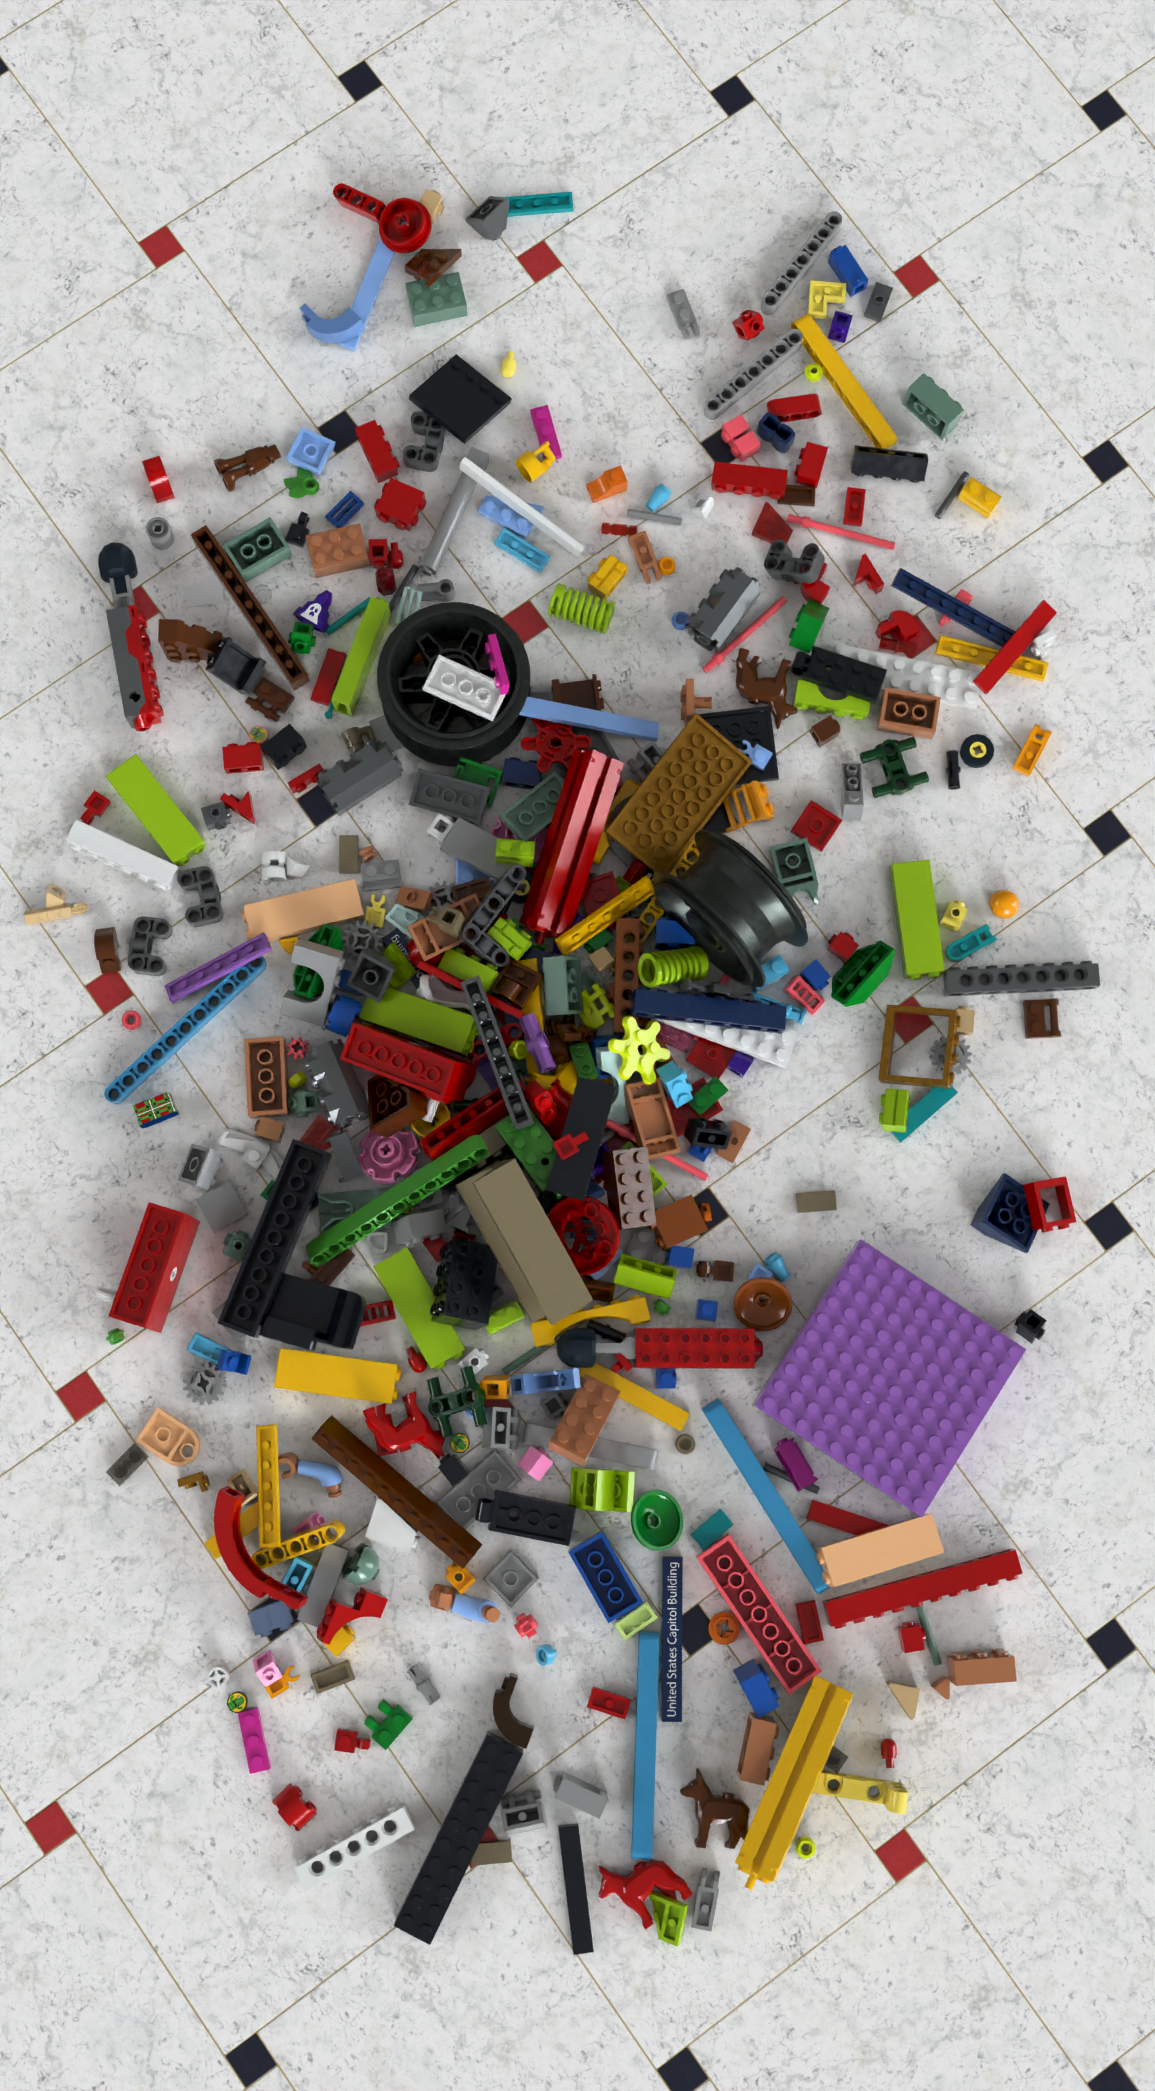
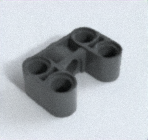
(432, 447)
(783, 566)
(208, 893)
(142, 942)

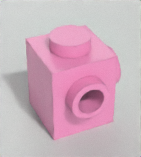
(535, 1462)

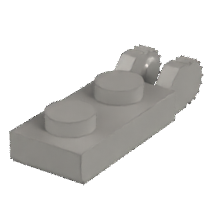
(682, 313)
(705, 1902)

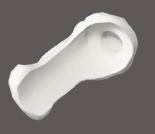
(435, 991)

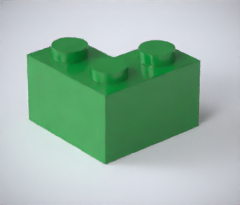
(810, 621)

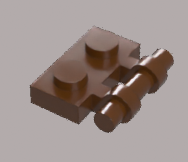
(273, 695)

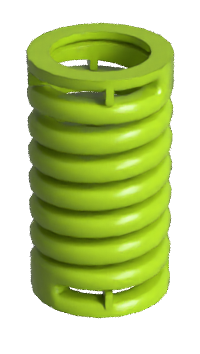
(580, 615)
(673, 966)

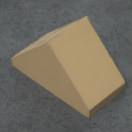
(245, 1485)
(906, 1696)

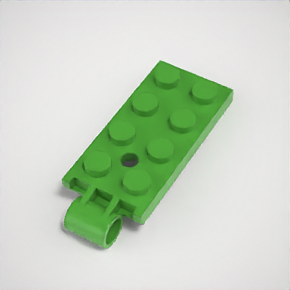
(530, 1147)

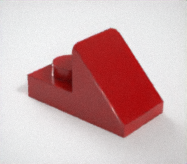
(868, 572)
(244, 808)

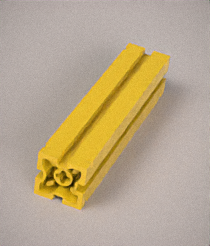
(793, 1781)

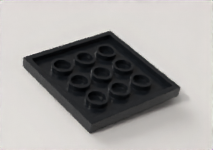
(460, 399)
(749, 725)

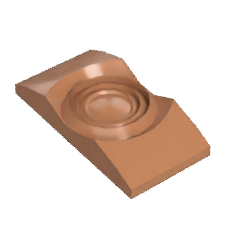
(431, 940)
(651, 1118)

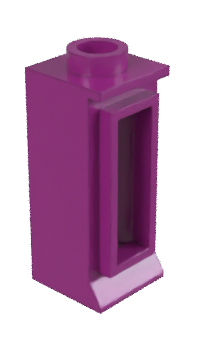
(794, 1464)

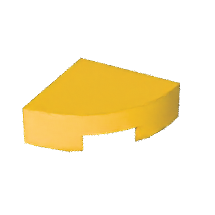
(288, 944)

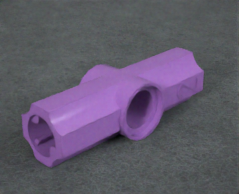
(537, 1043)

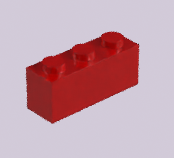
(377, 451)

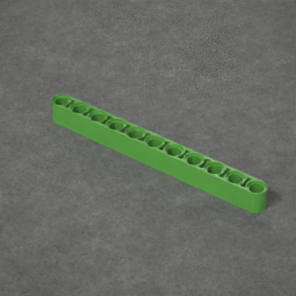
(397, 1200)

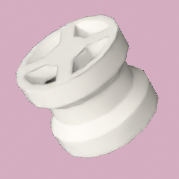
(214, 1677)

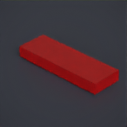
(328, 677)

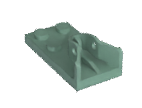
(535, 809)
(340, 1205)

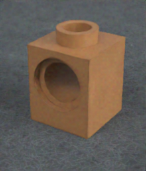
(269, 1129)

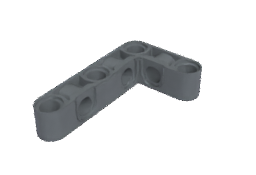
(484, 915)

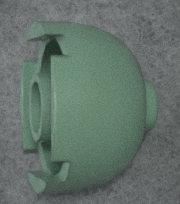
(362, 1566)

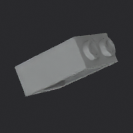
(580, 1794)

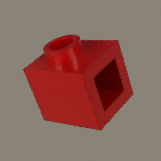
(842, 946)
(911, 1637)

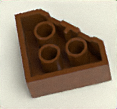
(186, 642)
(393, 1105)

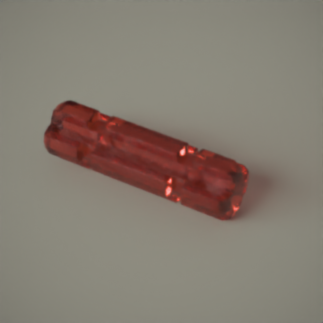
(618, 529)

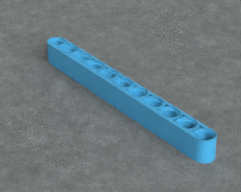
(176, 1031)
(765, 1493)
(645, 1745)

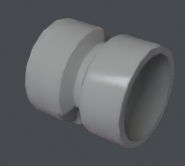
(159, 533)

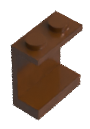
(579, 693)

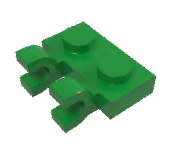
(392, 1725)

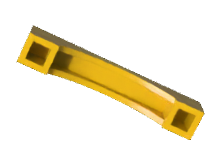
(632, 1311)

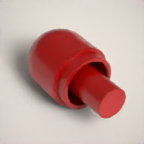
(395, 556)
(416, 1360)
(888, 1751)

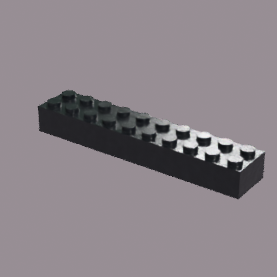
(274, 1238)
(458, 1838)

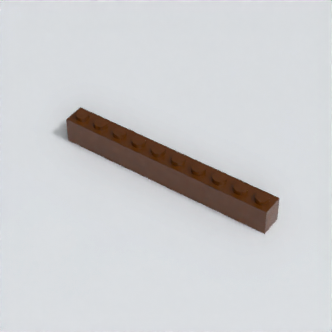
(250, 608)
(396, 1491)

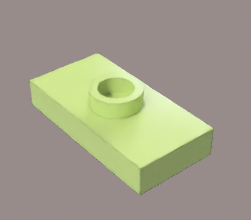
(635, 1620)

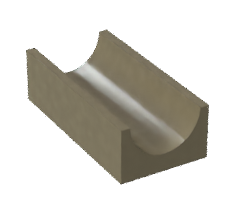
(524, 1242)

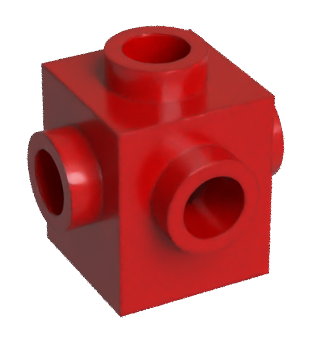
(748, 324)

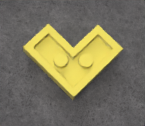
(823, 292)

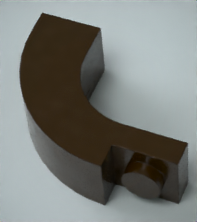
(512, 1728)

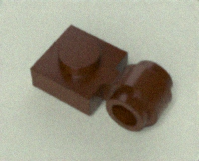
(571, 1033)
(721, 1271)

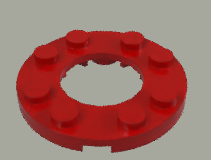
(605, 1221)

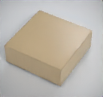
(601, 959)

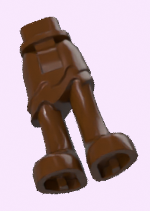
(255, 459)

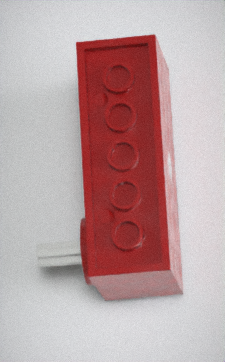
(409, 1063)
(153, 1268)

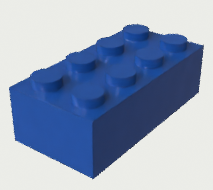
(605, 1576)

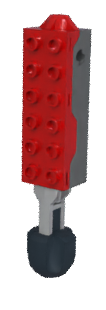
(130, 639)
(667, 1348)

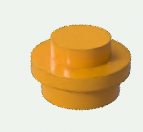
(666, 565)

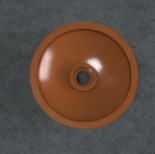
(765, 1313)

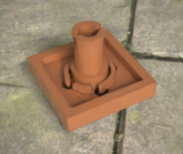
(692, 702)

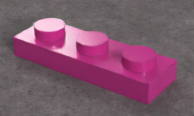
(545, 429)
(496, 664)
(254, 1740)

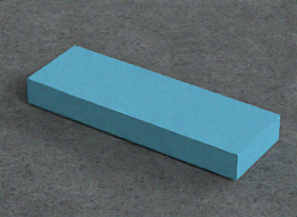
(522, 550)

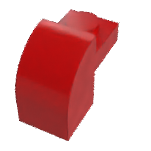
(816, 591)
(902, 623)

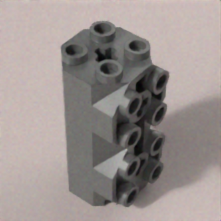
(723, 609)
(359, 777)
(337, 1084)

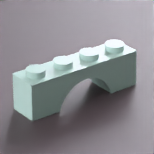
(610, 1063)

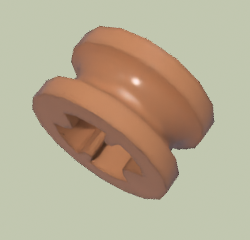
(367, 854)

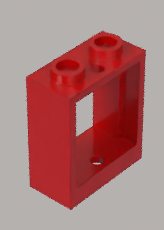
(1035, 1204)

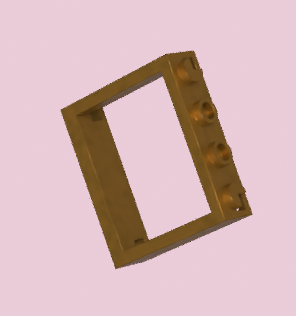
(888, 1042)

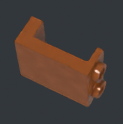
(677, 1223)

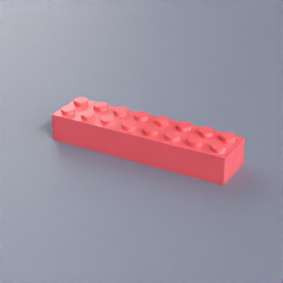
(758, 1613)

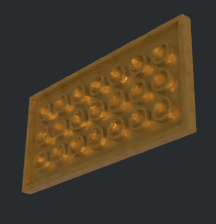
(678, 795)

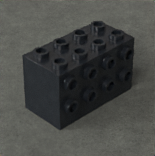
(464, 1284)

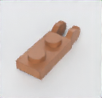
(644, 555)

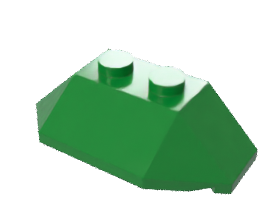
(862, 974)
(306, 980)

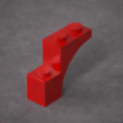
(337, 1614)

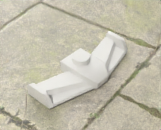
(255, 1150)

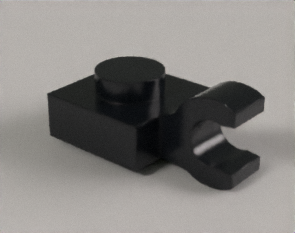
(297, 531)

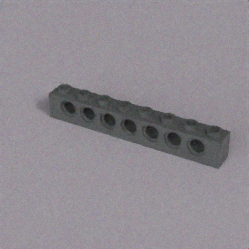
(1088, 971)
(497, 1053)

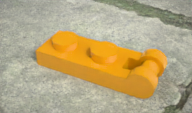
(1031, 751)

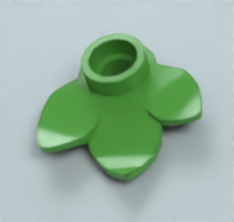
(299, 485)

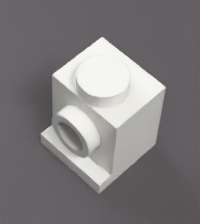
(440, 821)
(480, 1355)

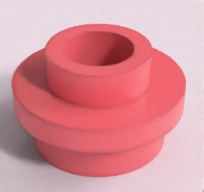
(125, 1020)

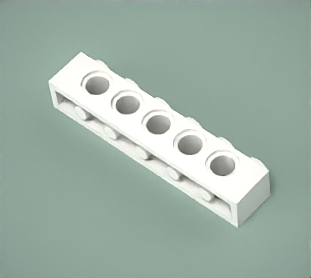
(311, 1877)

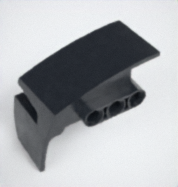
(313, 1314)

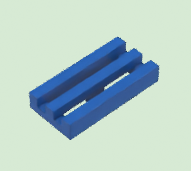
(349, 515)

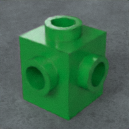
(302, 638)

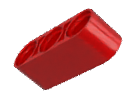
(795, 407)

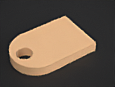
(167, 1438)

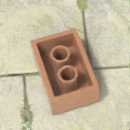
(337, 550)
(908, 713)
(981, 1667)
(757, 1749)

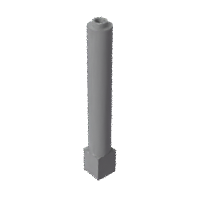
(452, 515)

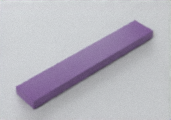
(218, 967)

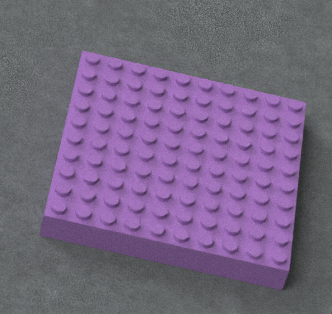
(889, 1377)

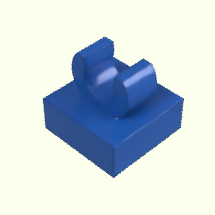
(699, 1152)

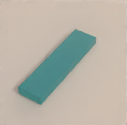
(540, 204)
(925, 1109)

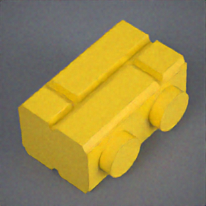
(979, 497)
(607, 577)

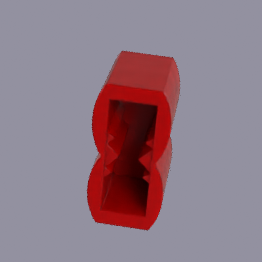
(541, 1102)

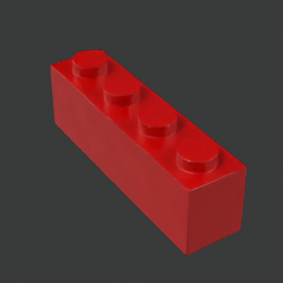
(749, 480)

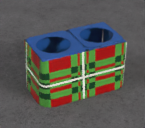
(155, 1110)

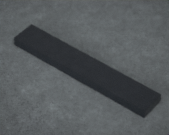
(575, 1889)

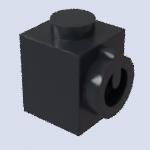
(1030, 1325)

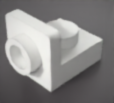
(1040, 643)

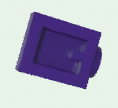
(840, 326)

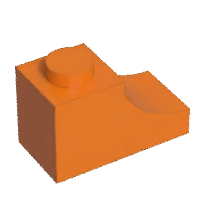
(608, 484)

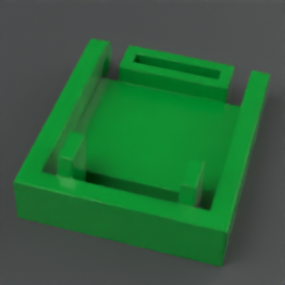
(479, 774)

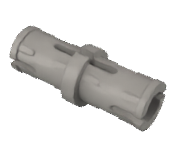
(423, 1684)

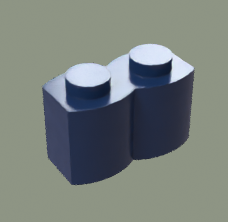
(773, 431)

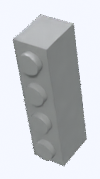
(324, 1582)

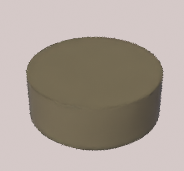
(685, 1444)

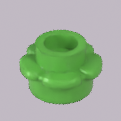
(661, 1307)
(115, 1336)

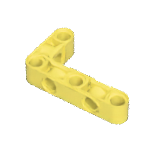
(890, 1793)

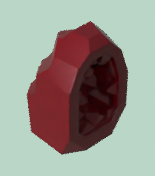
(385, 581)

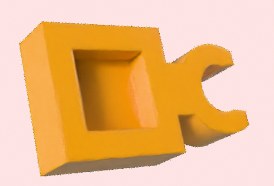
(281, 1684)

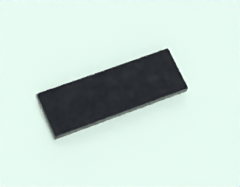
(589, 1115)

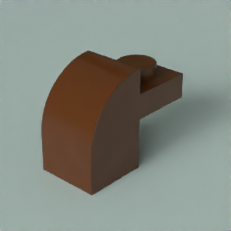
(106, 949)

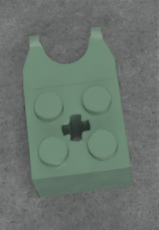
(798, 877)

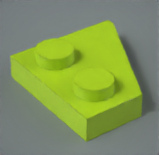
(669, 1916)

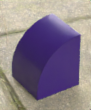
(740, 1063)

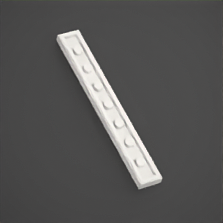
(521, 507)

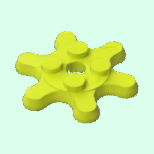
(628, 1050)

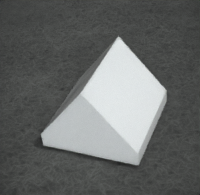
(703, 506)
(296, 867)

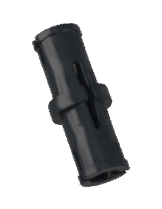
(953, 770)
(606, 1331)

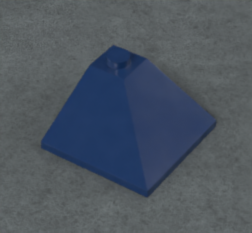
(1006, 1215)

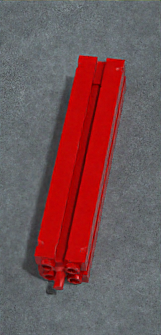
(571, 844)

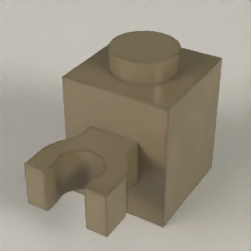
(448, 920)

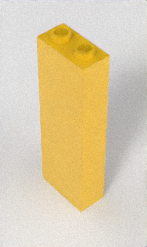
(337, 1376)

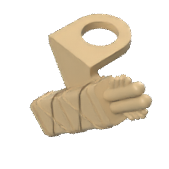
(54, 909)

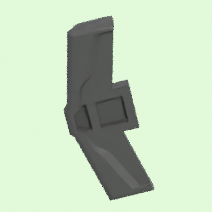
(712, 990)

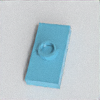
(206, 1348)

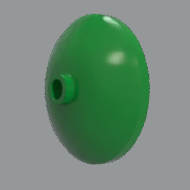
(665, 1520)

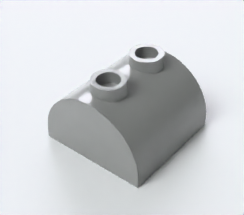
(201, 1167)

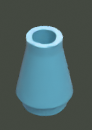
(658, 497)
(776, 1265)

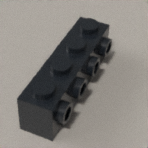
(889, 463)

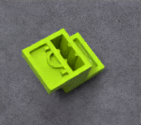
(602, 1489)

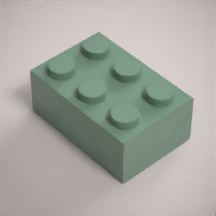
(438, 302)
(933, 406)
(257, 549)
(562, 985)

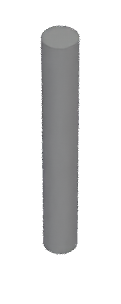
(654, 517)

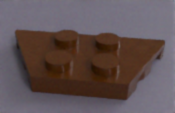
(431, 264)

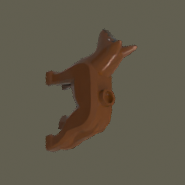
(766, 689)
(716, 1810)

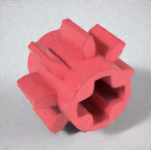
(295, 1043)
(526, 1625)

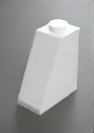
(391, 1528)

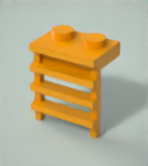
(757, 802)

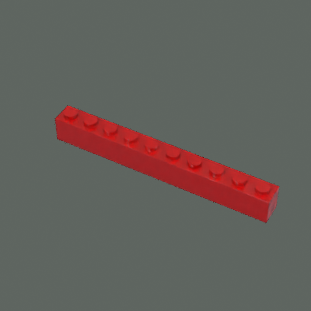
(922, 1587)

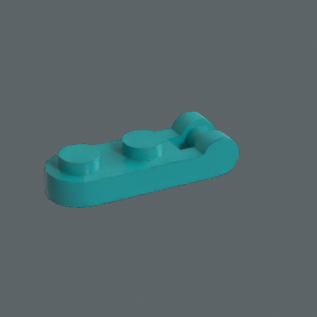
(969, 944)

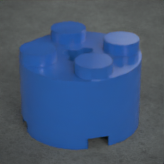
(343, 1015)

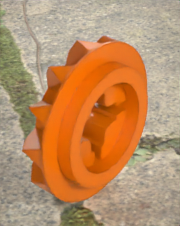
(728, 1636)

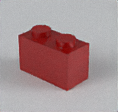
(811, 465)
(243, 758)

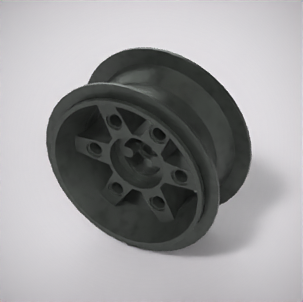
(396, 690)
(731, 907)

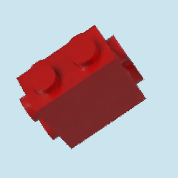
(400, 504)

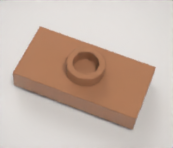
(414, 898)
(737, 1138)

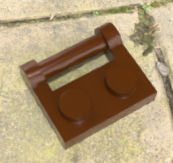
(1035, 1018)

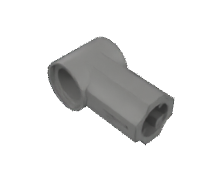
(433, 591)

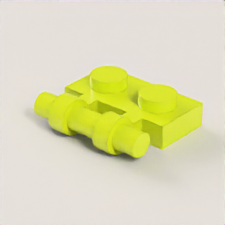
(592, 1014)

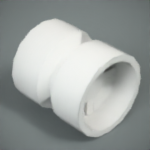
(273, 866)

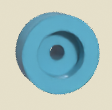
(545, 1654)

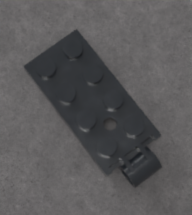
(845, 676)
(536, 1517)

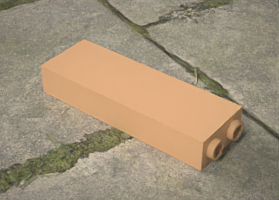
(304, 911)
(879, 1550)

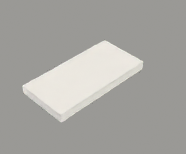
(464, 687)

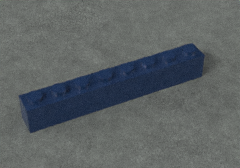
(708, 1011)

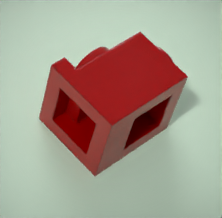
(376, 548)

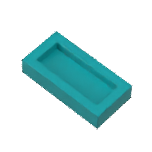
(711, 1529)

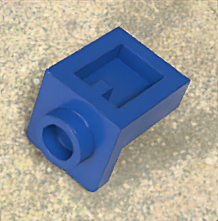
(234, 1361)

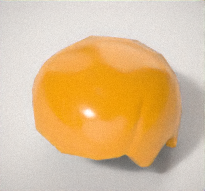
(1004, 904)

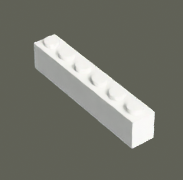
(123, 855)

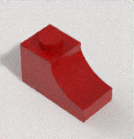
(158, 479)

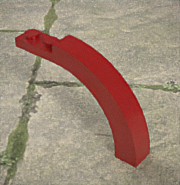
(238, 1559)

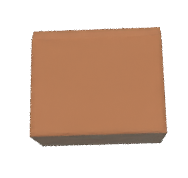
(942, 1686)

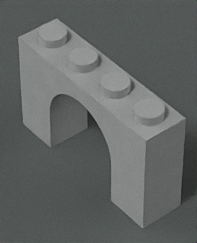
(327, 964)

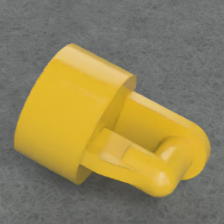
(530, 466)

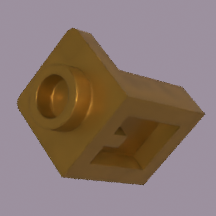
(190, 1481)

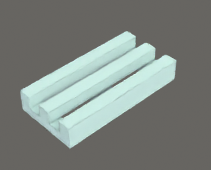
(403, 601)

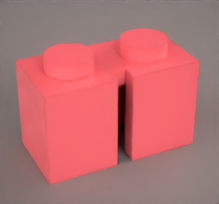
(742, 443)

